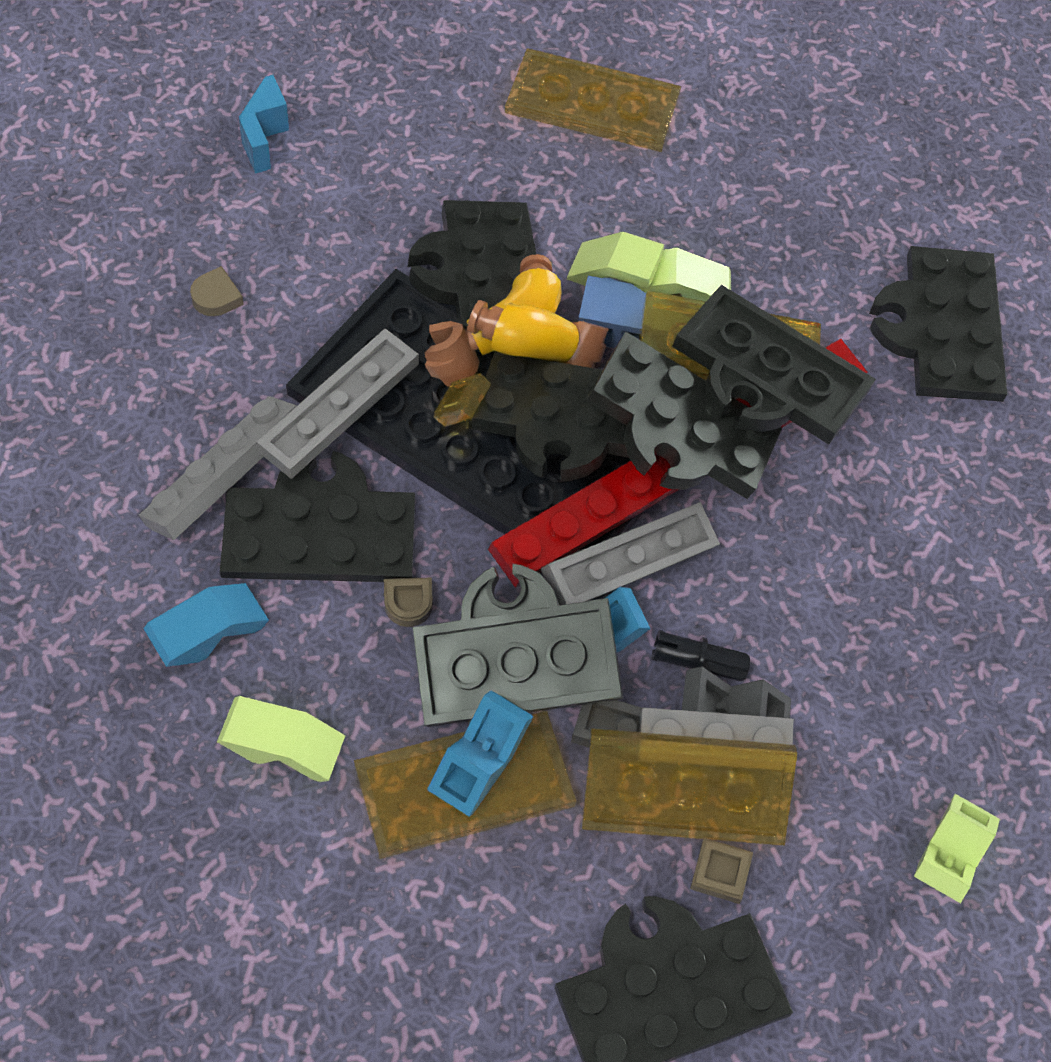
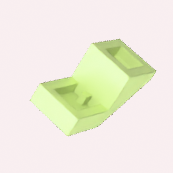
(617, 257)
(688, 275)
(274, 733)
(957, 848)

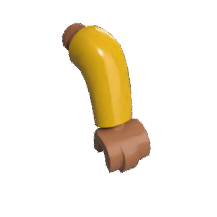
(538, 334)
(455, 347)

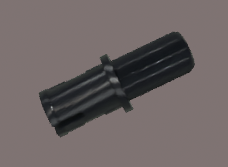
(695, 654)

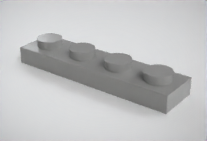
(337, 403)
(214, 472)
(631, 556)

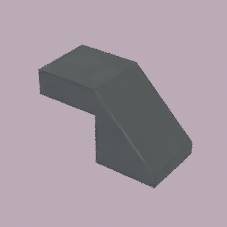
(710, 694)

